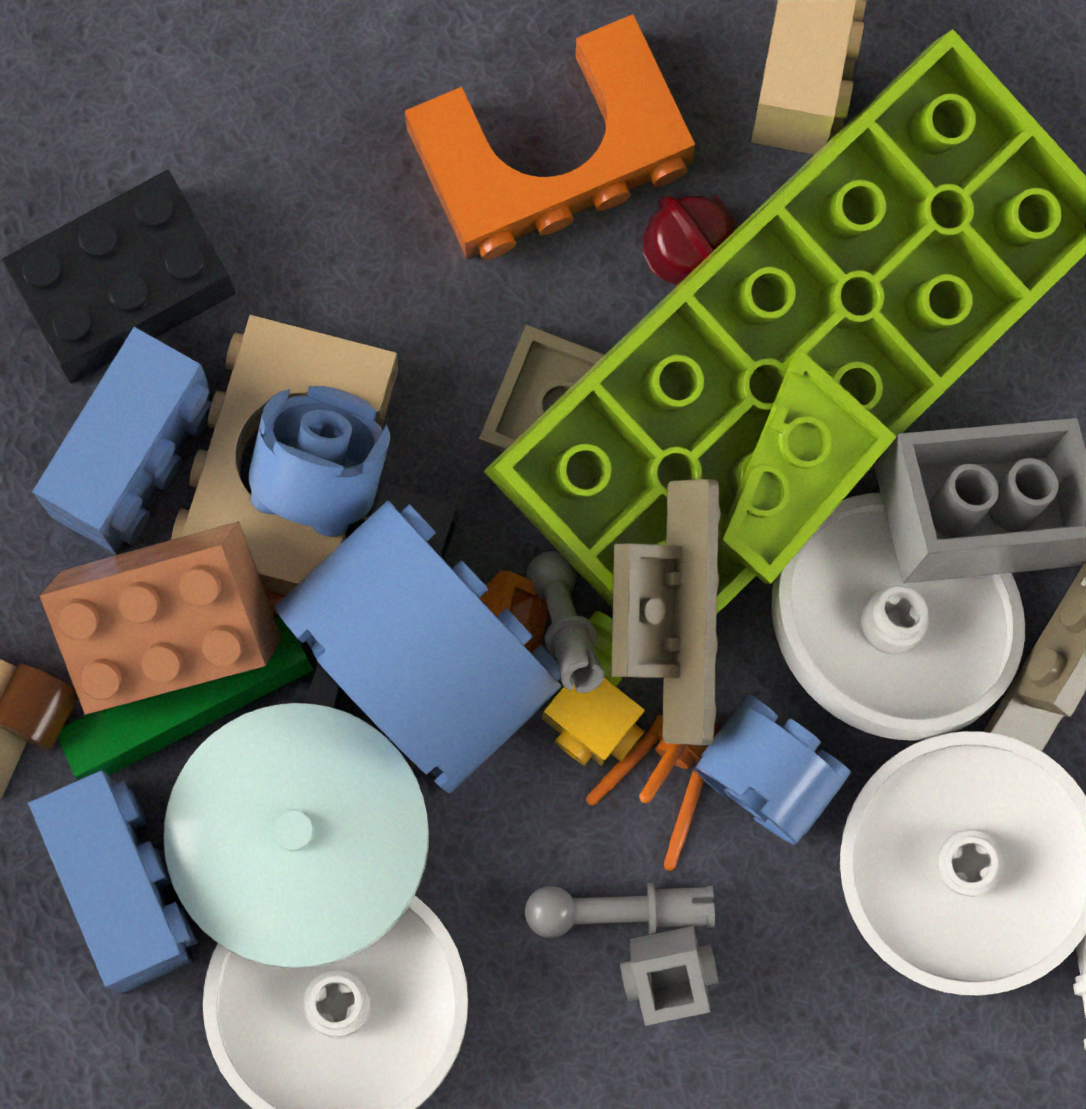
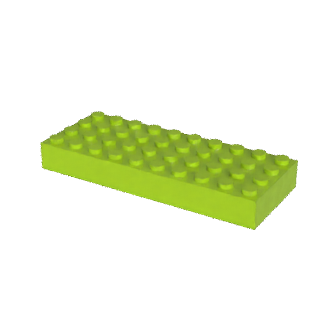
(875, 259)

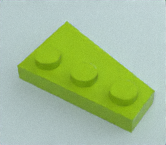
(801, 468)

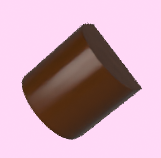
(36, 706)

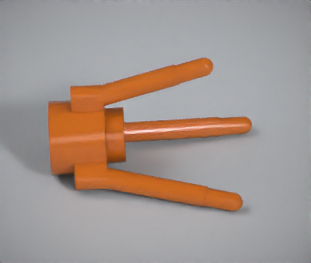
(672, 754)

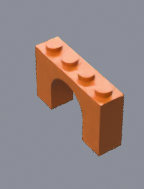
(496, 204)

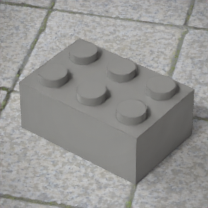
(986, 499)

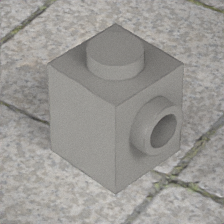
(669, 975)

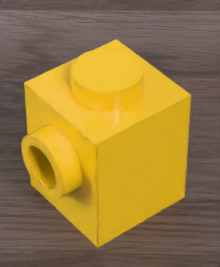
(594, 723)

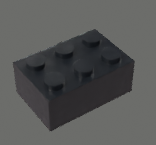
(119, 269)

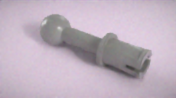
(570, 636)
(553, 910)

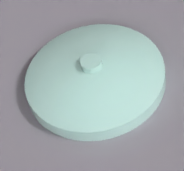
(296, 835)

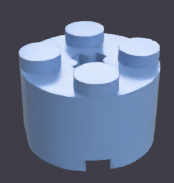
(318, 459)
(772, 770)

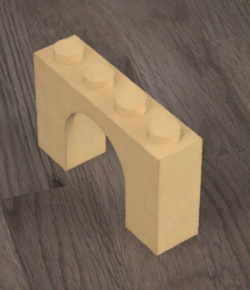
(265, 362)

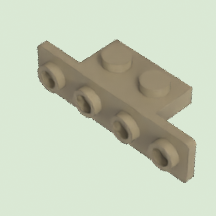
(669, 611)
(1051, 677)

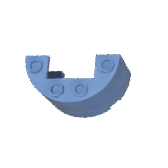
(420, 646)

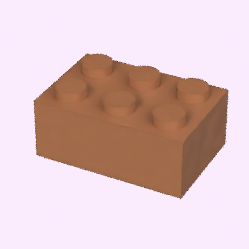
(161, 618)

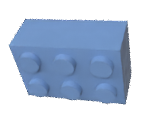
(126, 442)
(114, 881)

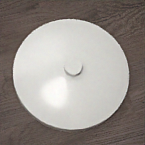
(887, 651)
(968, 863)
(344, 1032)

